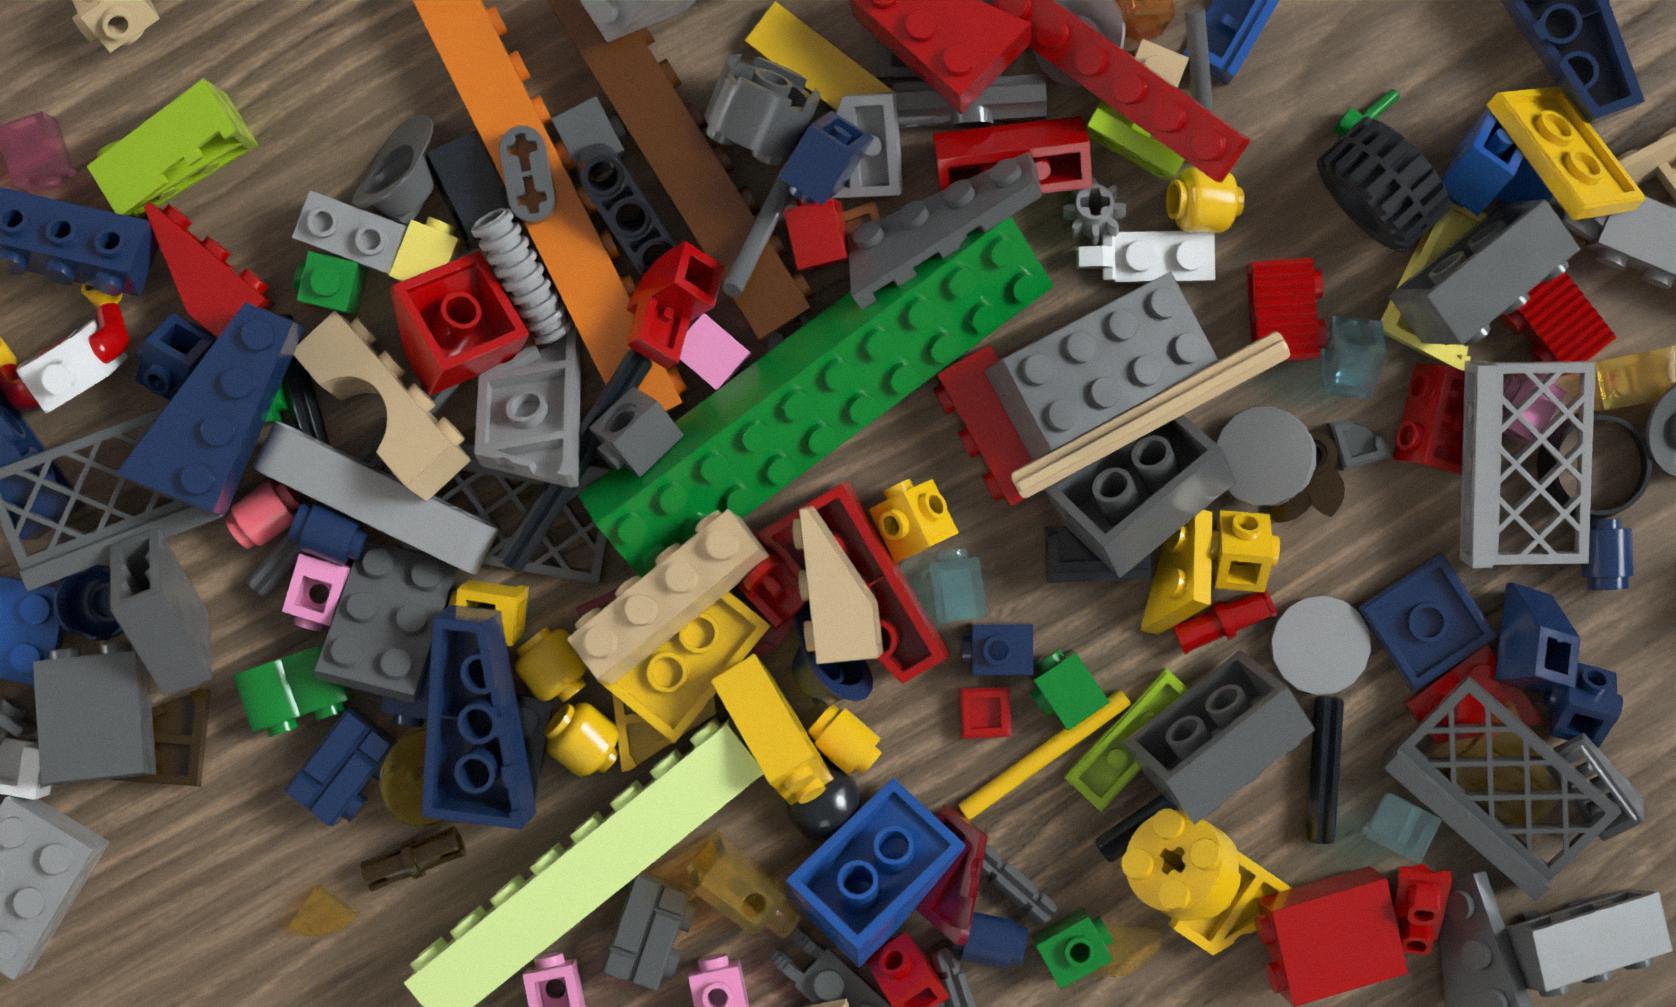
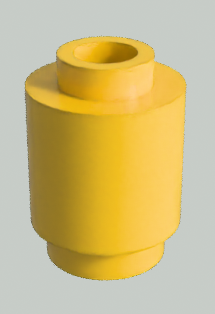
(845, 740)

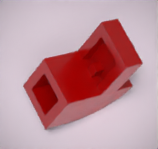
(668, 297)

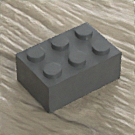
(1485, 273)
(1142, 493)
(1219, 736)

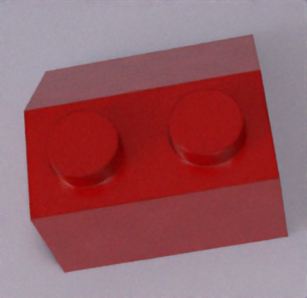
(456, 322)

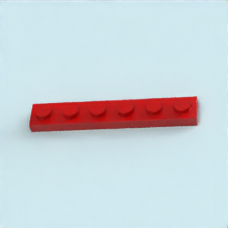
(1130, 86)

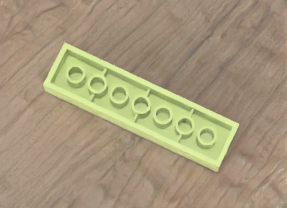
(589, 871)

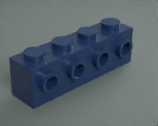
(75, 243)

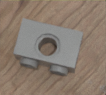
(349, 232)

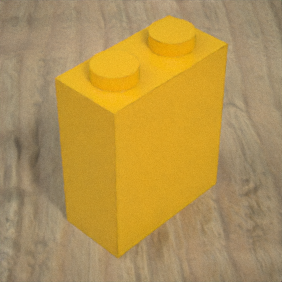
(772, 731)

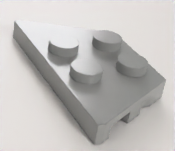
(533, 413)

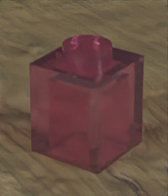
(36, 153)

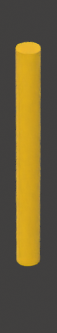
(1041, 757)

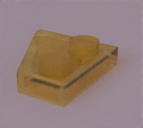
(1506, 776)

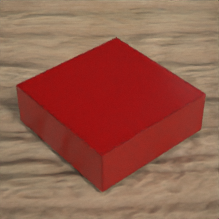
(985, 712)

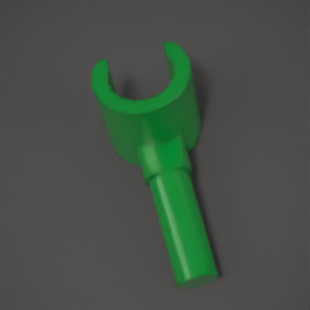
(1352, 116)

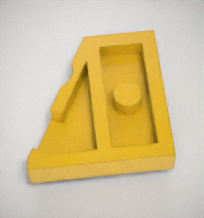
(1239, 916)

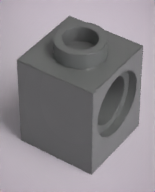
(635, 432)

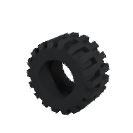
(1384, 184)

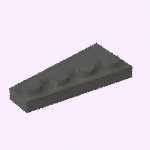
(937, 224)

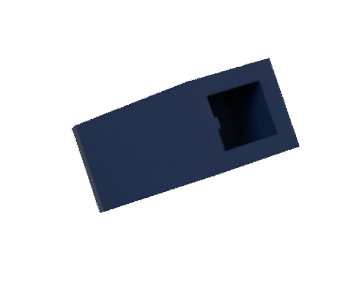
(1536, 642)

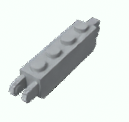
(1633, 239)

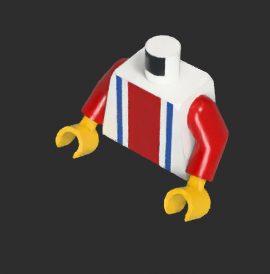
(69, 363)

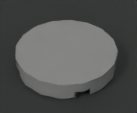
(1268, 455)
(1320, 644)

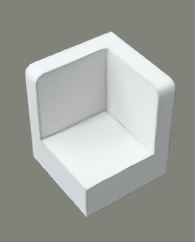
(21, 769)

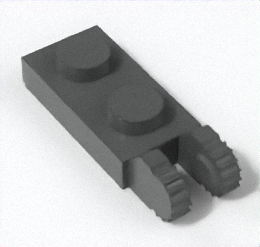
(827, 976)

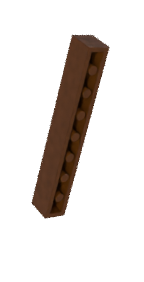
(688, 166)

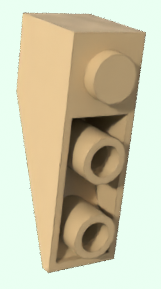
(841, 605)

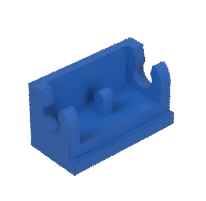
(1232, 33)

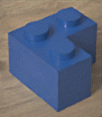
(1490, 166)

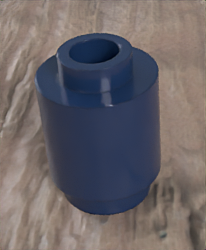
(327, 533)
(1609, 555)
(994, 942)

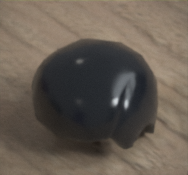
(830, 810)

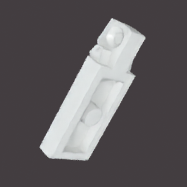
(1151, 254)

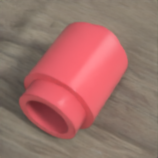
(263, 513)

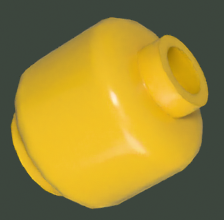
(1203, 204)
(550, 665)
(582, 739)

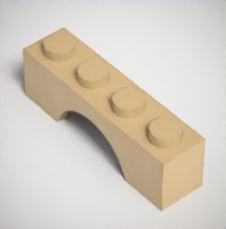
(415, 443)

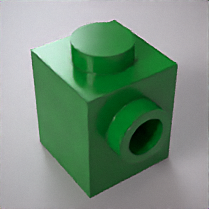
(330, 283)
(1066, 688)
(1074, 946)

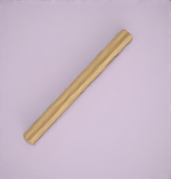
(1150, 414)

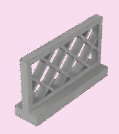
(1483, 470)

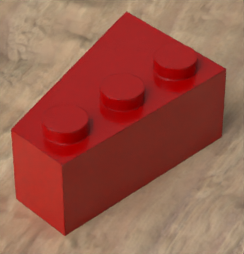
(947, 43)

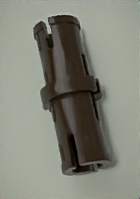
(413, 858)

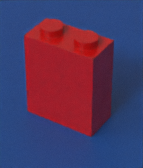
(1330, 936)

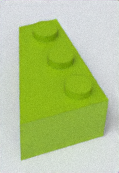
(172, 150)

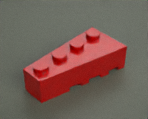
(907, 632)

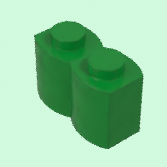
(288, 689)

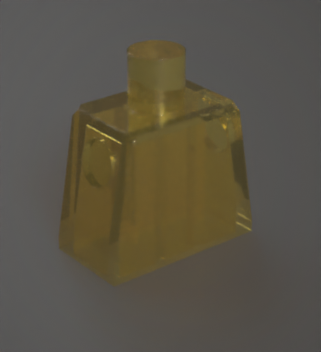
(727, 875)

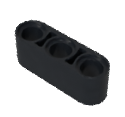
(619, 190)

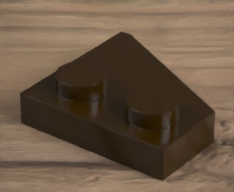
(179, 740)

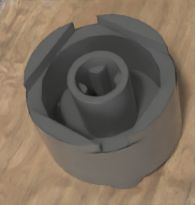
(760, 108)

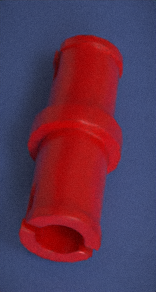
(1224, 620)

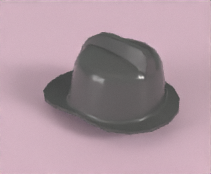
(400, 175)

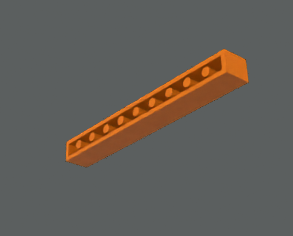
(568, 241)

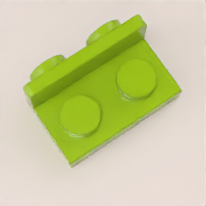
(1133, 143)

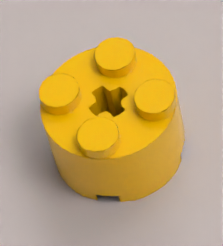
(1156, 859)

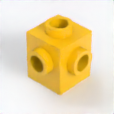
(912, 519)
(1243, 551)

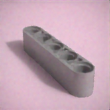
(375, 497)

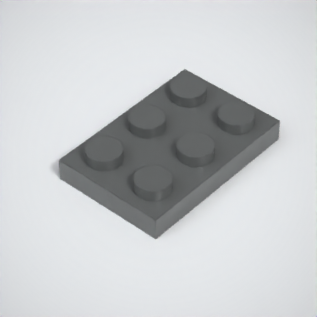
(386, 621)

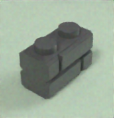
(648, 929)

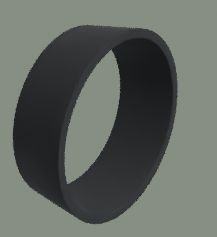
(1546, 462)

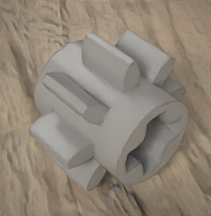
(1090, 225)

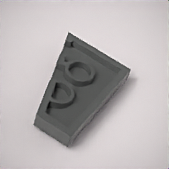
(1476, 950)

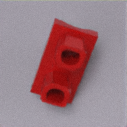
(773, 589)
(1420, 906)

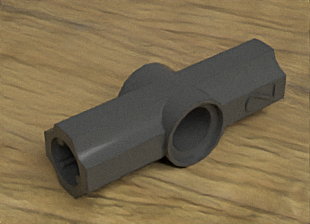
(1003, 101)

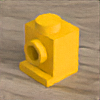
(508, 599)

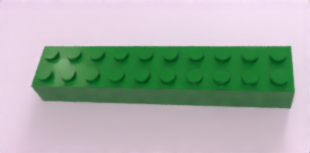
(816, 393)

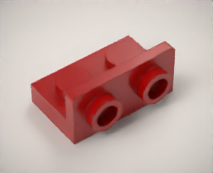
(1433, 419)

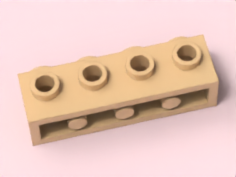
(667, 597)

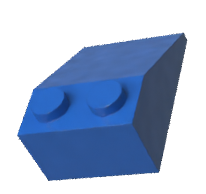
(874, 871)

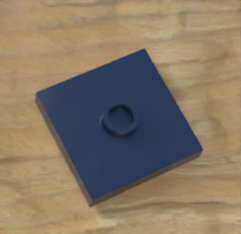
(1426, 621)

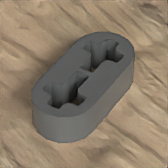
(540, 173)

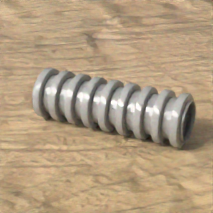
(522, 276)

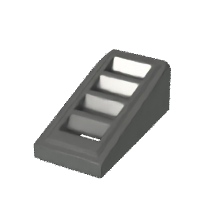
(1608, 778)

